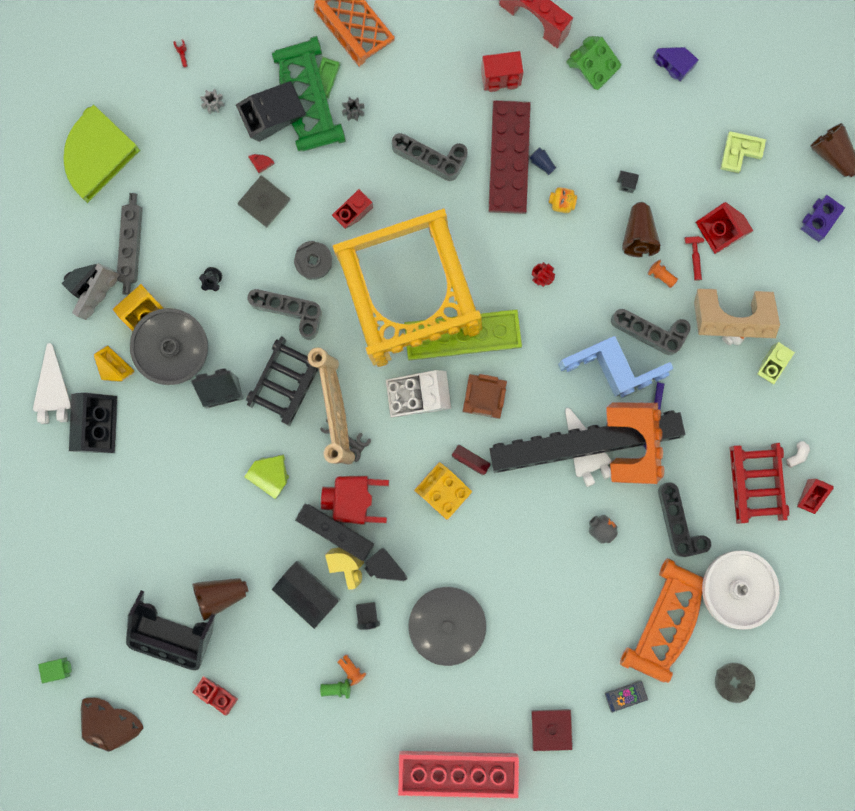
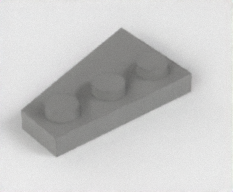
(97, 291)

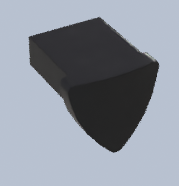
(367, 616)

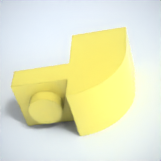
(340, 560)

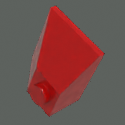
(723, 227)

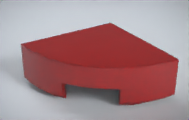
(261, 162)

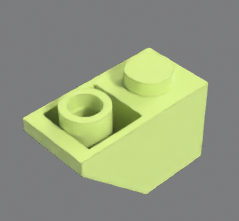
(775, 362)

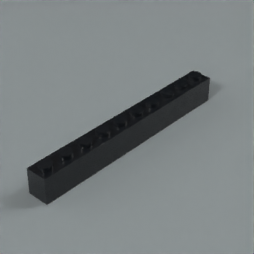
(578, 444)

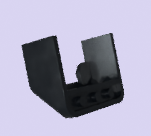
(166, 638)

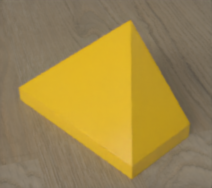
(111, 366)

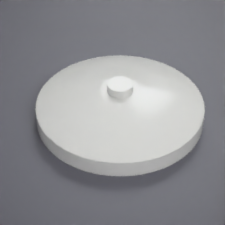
(740, 590)

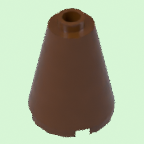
(836, 150)
(641, 232)
(218, 595)

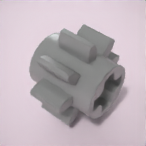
(215, 105)

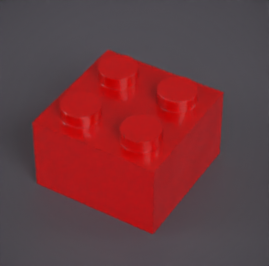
(502, 71)

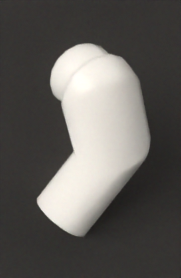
(801, 456)

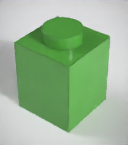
(54, 670)

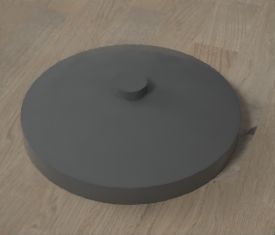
(168, 346)
(447, 626)

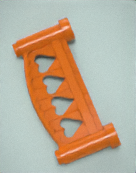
(643, 657)

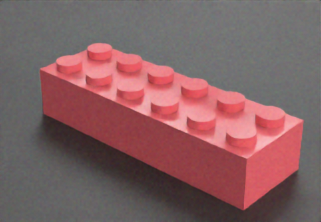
(458, 774)

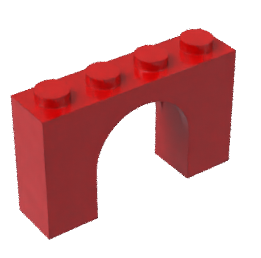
(553, 18)

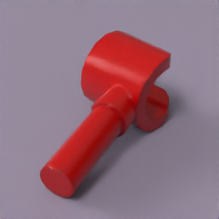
(181, 50)

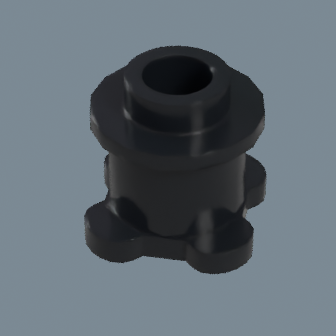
(210, 279)

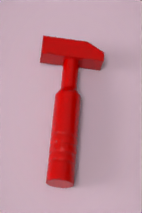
(695, 256)

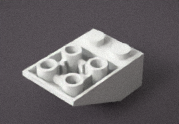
(418, 393)

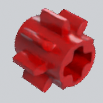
(543, 274)

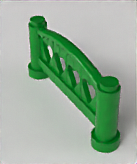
(304, 55)

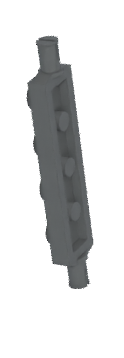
(129, 243)

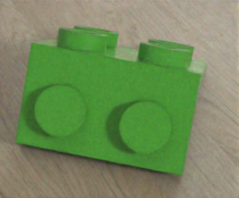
(595, 61)

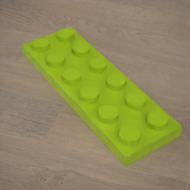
(498, 332)

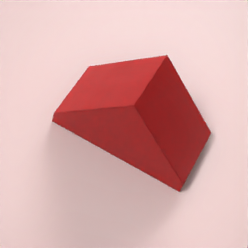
(814, 495)

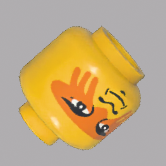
(563, 200)

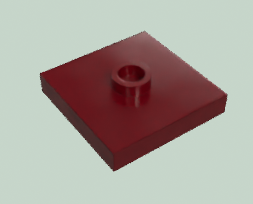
(551, 730)

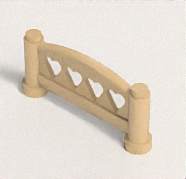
(339, 449)

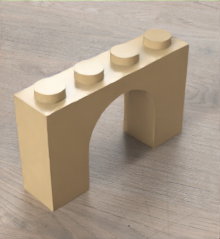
(715, 322)

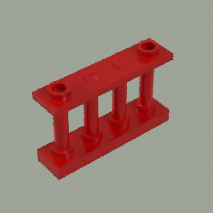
(742, 494)

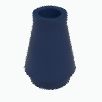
(542, 160)

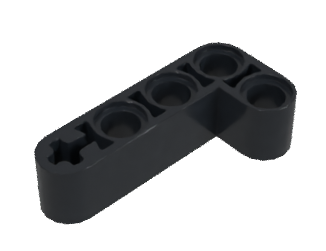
(679, 518)

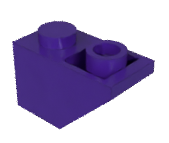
(676, 61)

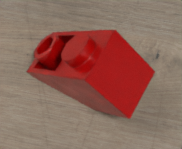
(353, 209)

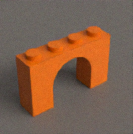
(645, 419)

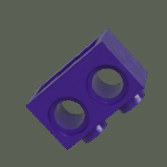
(824, 220)

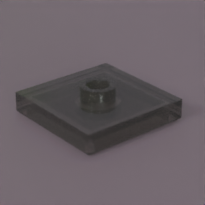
(264, 201)

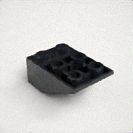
(270, 110)
(217, 388)

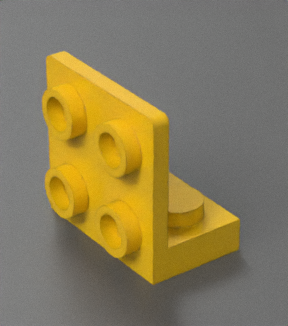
(443, 490)

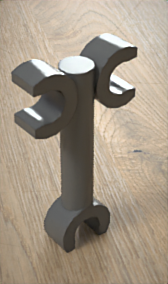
(356, 446)

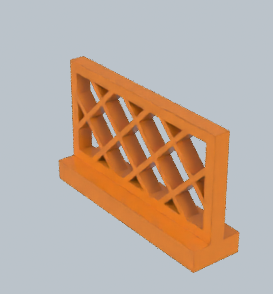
(343, 35)

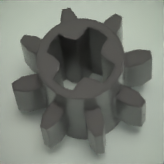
(350, 105)

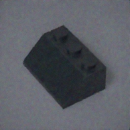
(92, 423)
(305, 594)

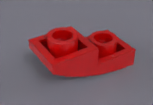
(215, 695)

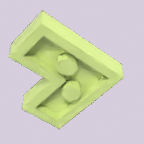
(741, 145)

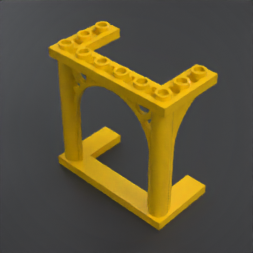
(467, 317)

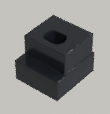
(628, 181)

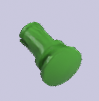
(336, 689)

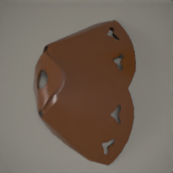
(105, 726)

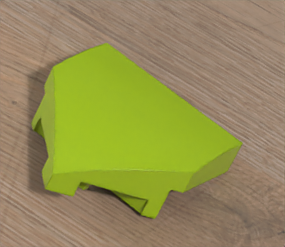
(269, 475)

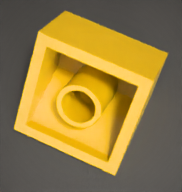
(136, 306)

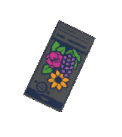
(626, 696)

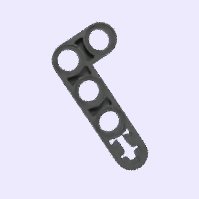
(428, 153)
(283, 309)
(647, 327)

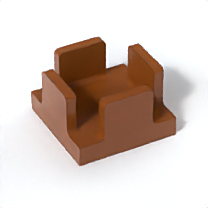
(485, 396)

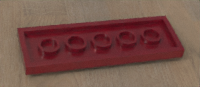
(509, 157)

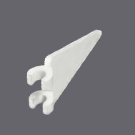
(51, 390)
(590, 463)

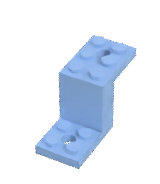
(615, 367)

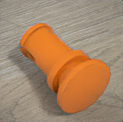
(661, 273)
(351, 670)

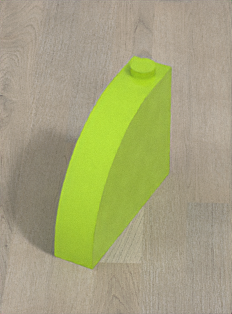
(95, 152)

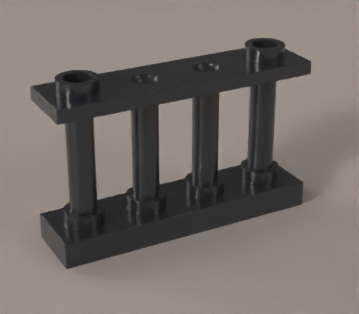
(295, 397)
(334, 532)

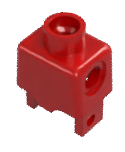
(351, 499)

